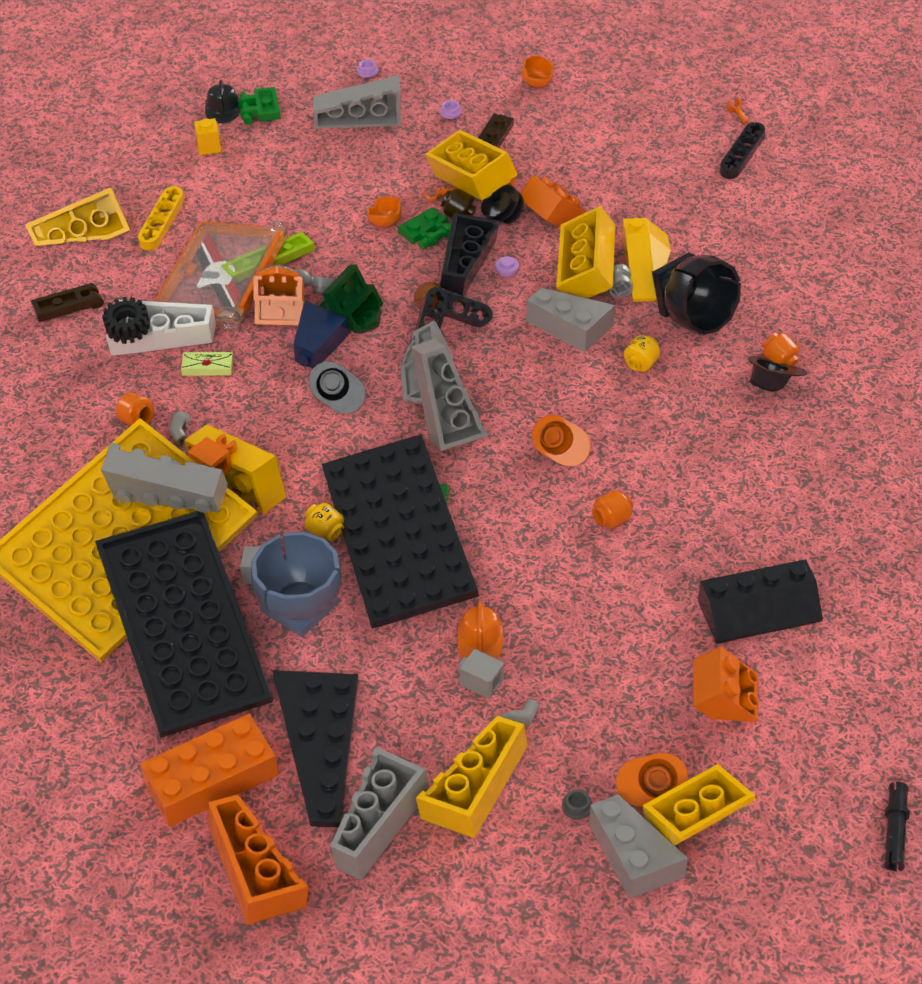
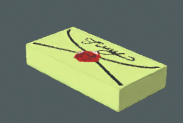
(207, 363)

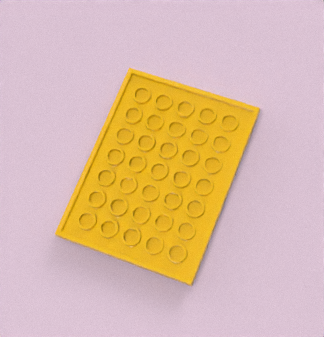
(54, 550)

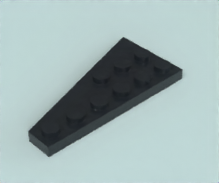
(319, 727)

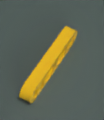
(158, 217)

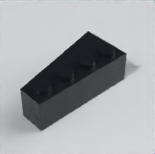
(466, 250)

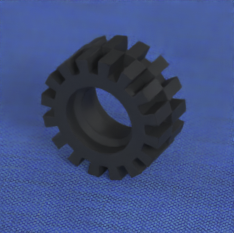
(129, 330)

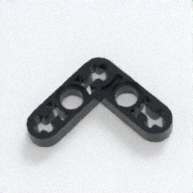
(445, 308)

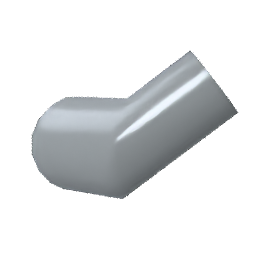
(176, 425)
(525, 715)

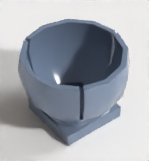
(300, 586)

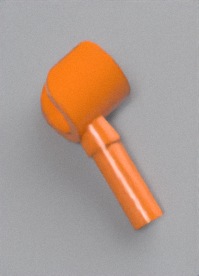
(731, 108)

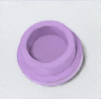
(367, 69)
(450, 109)
(507, 266)

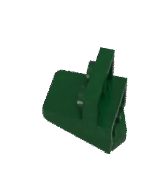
(354, 300)

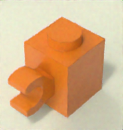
(214, 453)

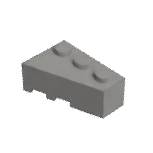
(570, 317)
(634, 847)

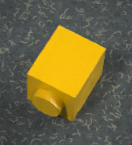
(207, 136)

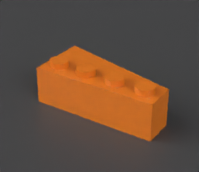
(255, 868)

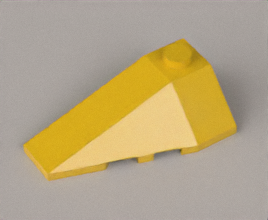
(644, 251)

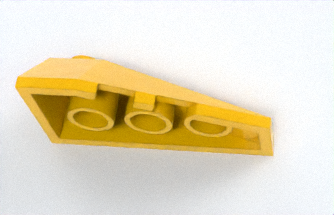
(84, 220)

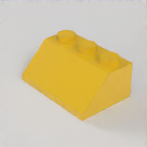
(697, 804)

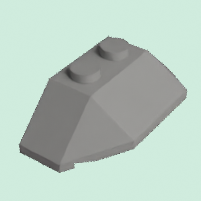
(410, 384)

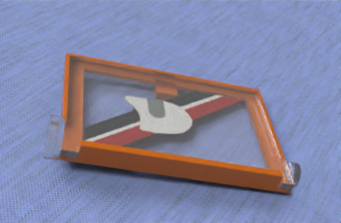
(221, 268)

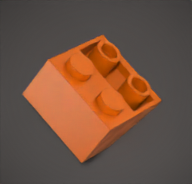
(551, 200)
(725, 687)

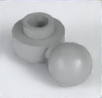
(319, 283)

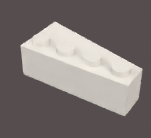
(170, 327)

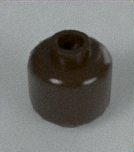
(458, 202)

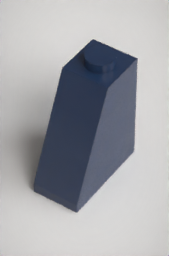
(318, 334)

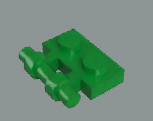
(266, 105)
(426, 228)

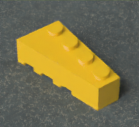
(253, 470)
(472, 785)

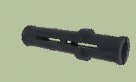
(897, 815)

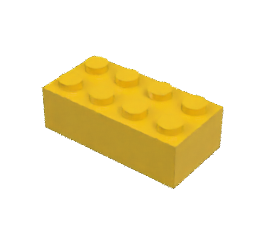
(471, 164)
(586, 254)

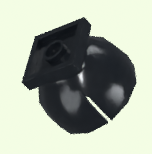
(697, 293)

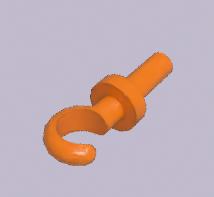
(442, 192)

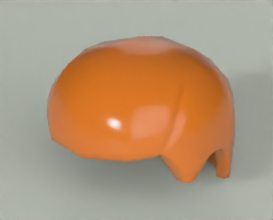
(537, 71)
(385, 212)

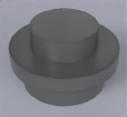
(576, 804)

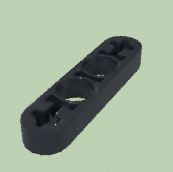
(742, 150)

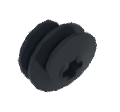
(503, 205)

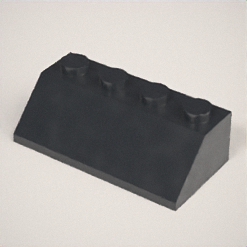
(760, 601)

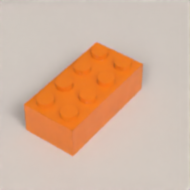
(209, 769)

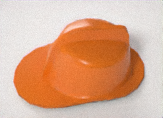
(561, 440)
(480, 631)
(649, 777)

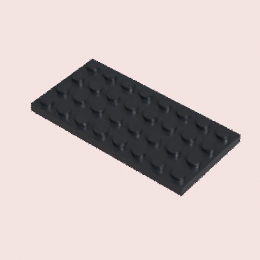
(399, 531)
(183, 623)

